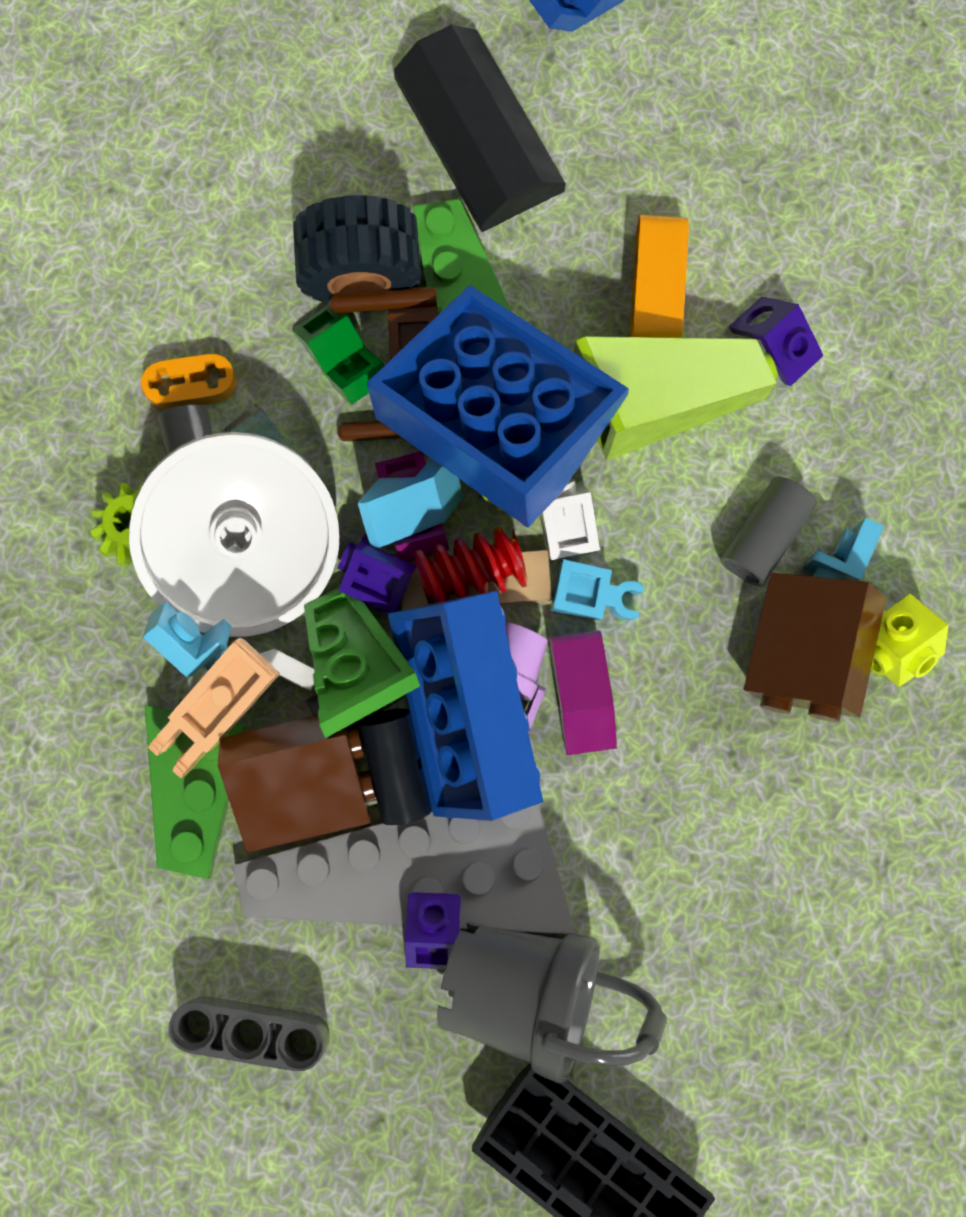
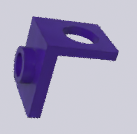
(783, 335)

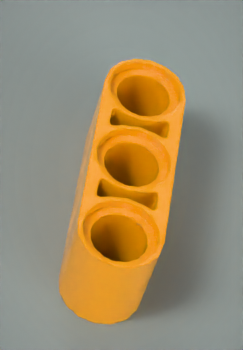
(659, 277)

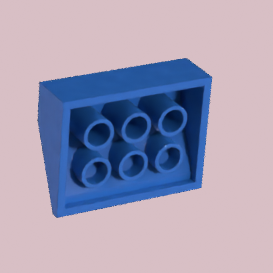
(496, 403)

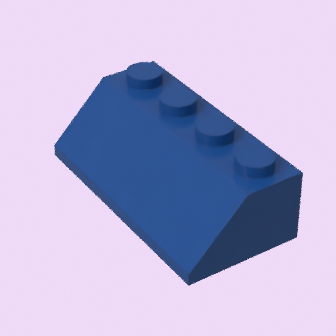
(467, 708)

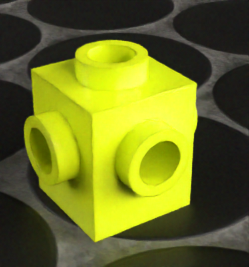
(909, 641)

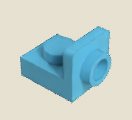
(852, 548)
(179, 639)

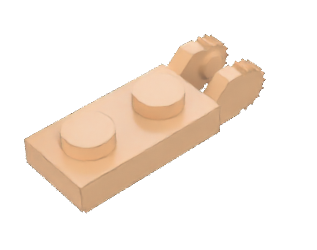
(216, 703)

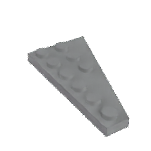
(366, 875)

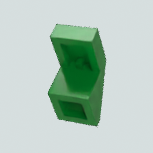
(339, 352)

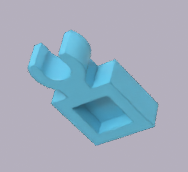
(587, 591)

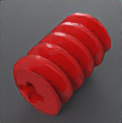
(471, 567)

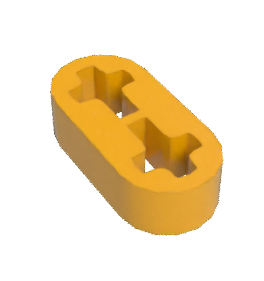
(188, 370)

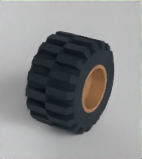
(355, 246)

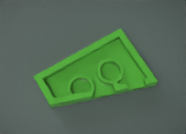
(352, 661)
(187, 809)

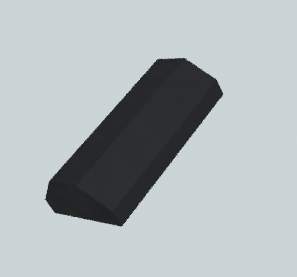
(477, 126)
(581, 1157)

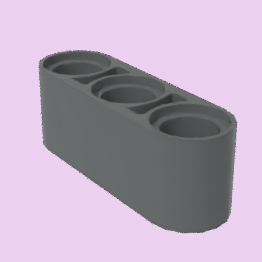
(224, 1036)

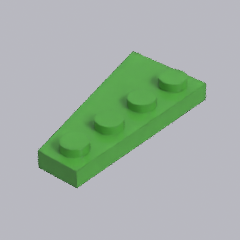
(453, 253)

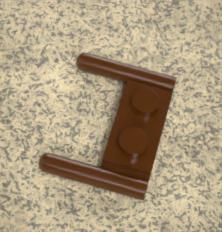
(408, 315)

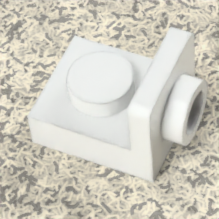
(570, 523)

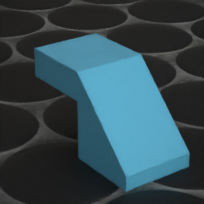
(409, 504)

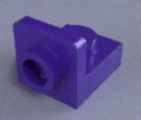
(374, 575)
(431, 929)

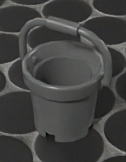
(535, 999)

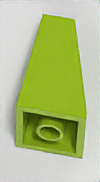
(675, 384)

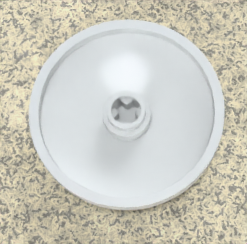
(234, 533)

